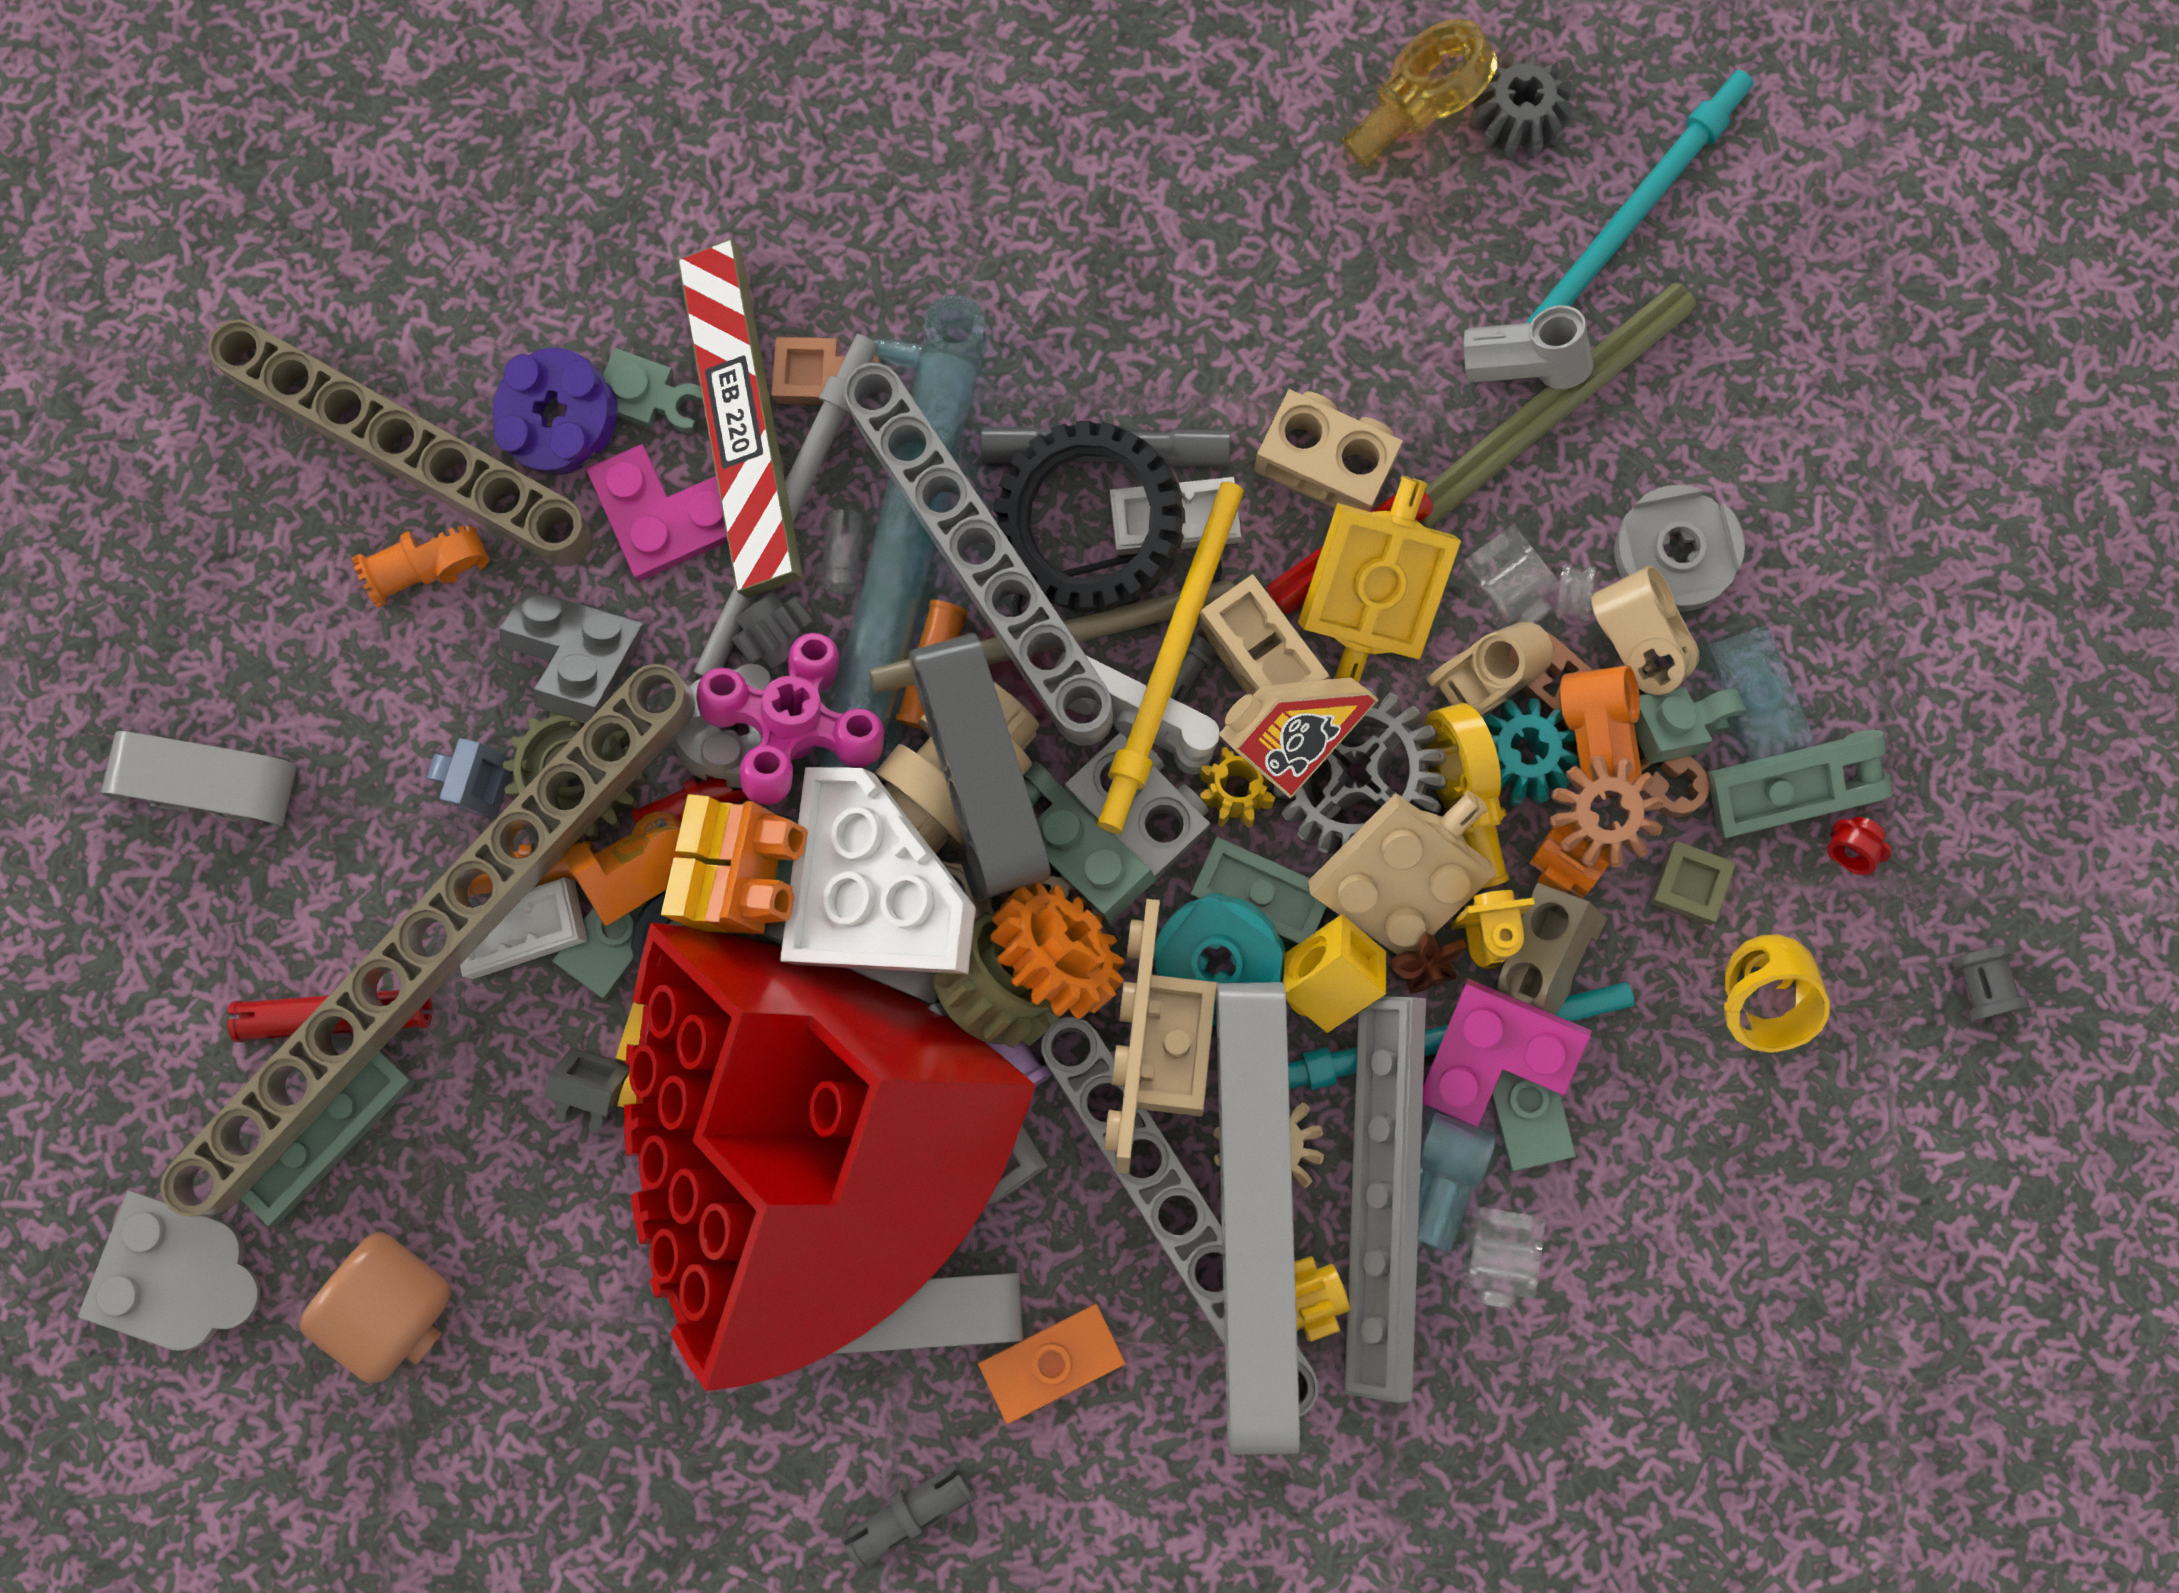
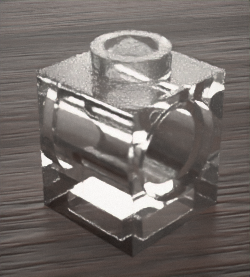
(1509, 580)
(1503, 1256)

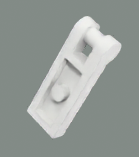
(1182, 730)

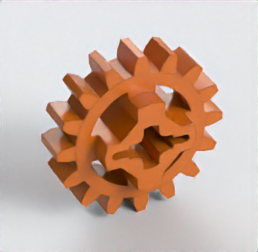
(1057, 950)

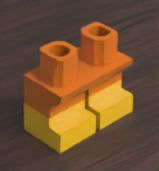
(731, 867)

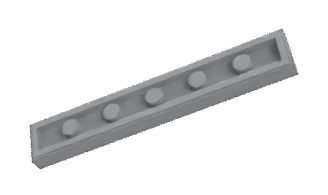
(1385, 1199)

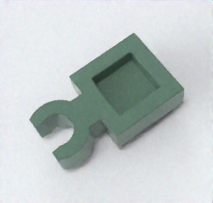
(645, 390)

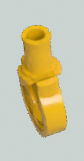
(1472, 767)

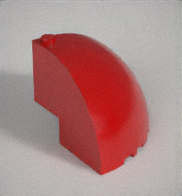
(800, 1148)

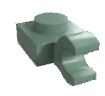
(1678, 728)

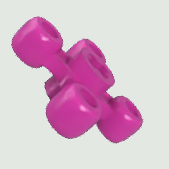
(790, 718)

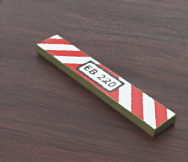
(739, 419)

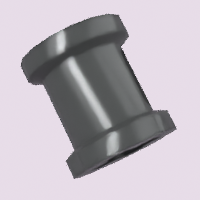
(1990, 982)

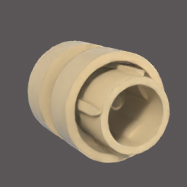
(919, 783)

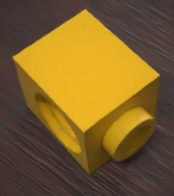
(1334, 974)

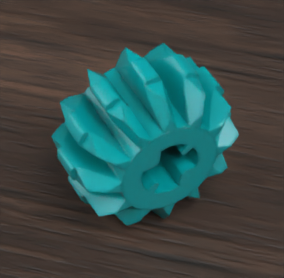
(1544, 740)

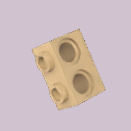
(1320, 469)
(1257, 639)

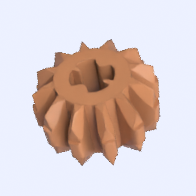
(1627, 802)

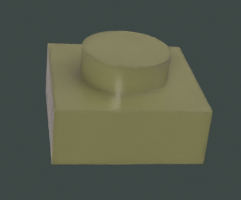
(1692, 883)

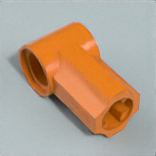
(1602, 713)

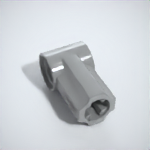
(1548, 348)

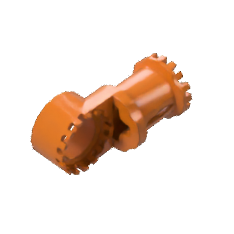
(412, 563)

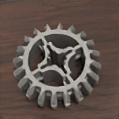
(1380, 754)

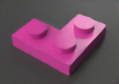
(648, 524)
(1496, 1034)

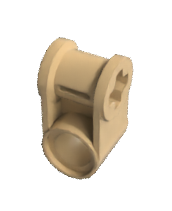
(1644, 623)
(1486, 675)

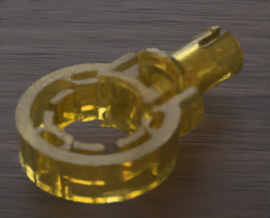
(1412, 98)

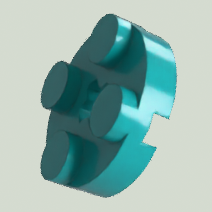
(1219, 922)

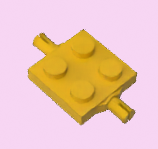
(1379, 580)

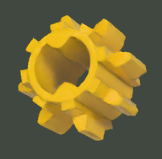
(1230, 806)

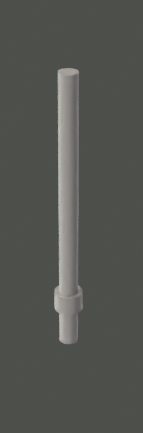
(797, 485)

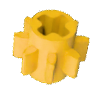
(1318, 1299)

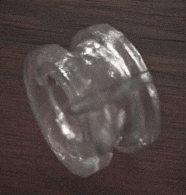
(1576, 592)

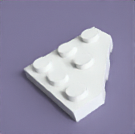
(871, 884)

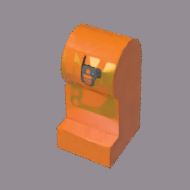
(629, 869)

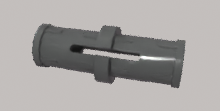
(908, 1516)

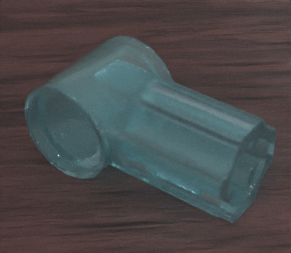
(1450, 1166)

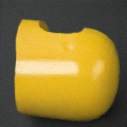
(1781, 960)

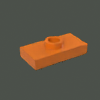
(1051, 1363)

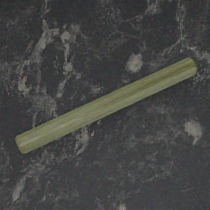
(1555, 404)

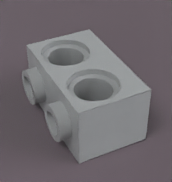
(1156, 798)

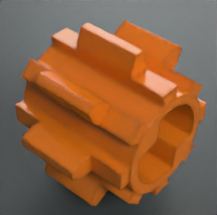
(1565, 869)

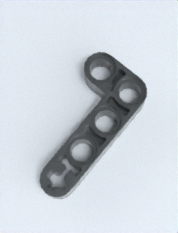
(979, 767)

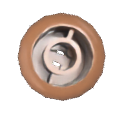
(377, 1309)

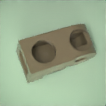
(1553, 946)

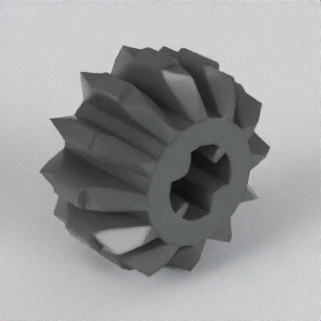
(1533, 122)

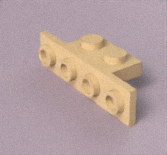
(1168, 1042)

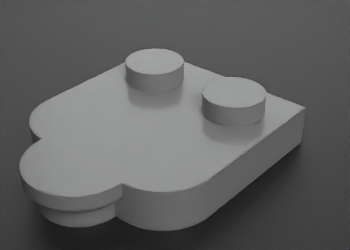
(170, 1277)

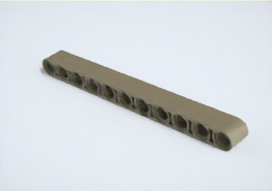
(401, 950)

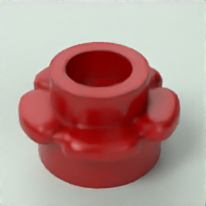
(1862, 837)

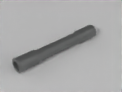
(1177, 447)

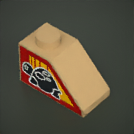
(1295, 726)

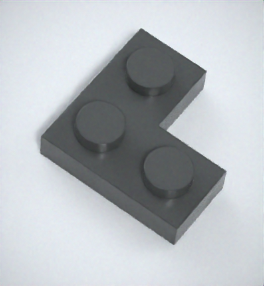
(584, 649)

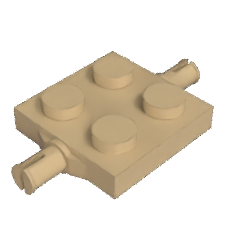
(1405, 872)

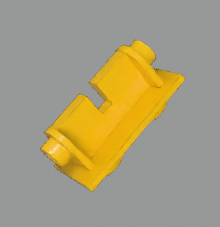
(1493, 927)

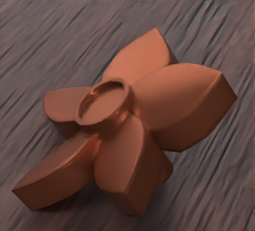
(1428, 964)

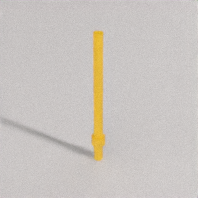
(1132, 764)

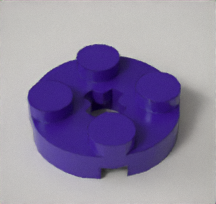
(520, 405)

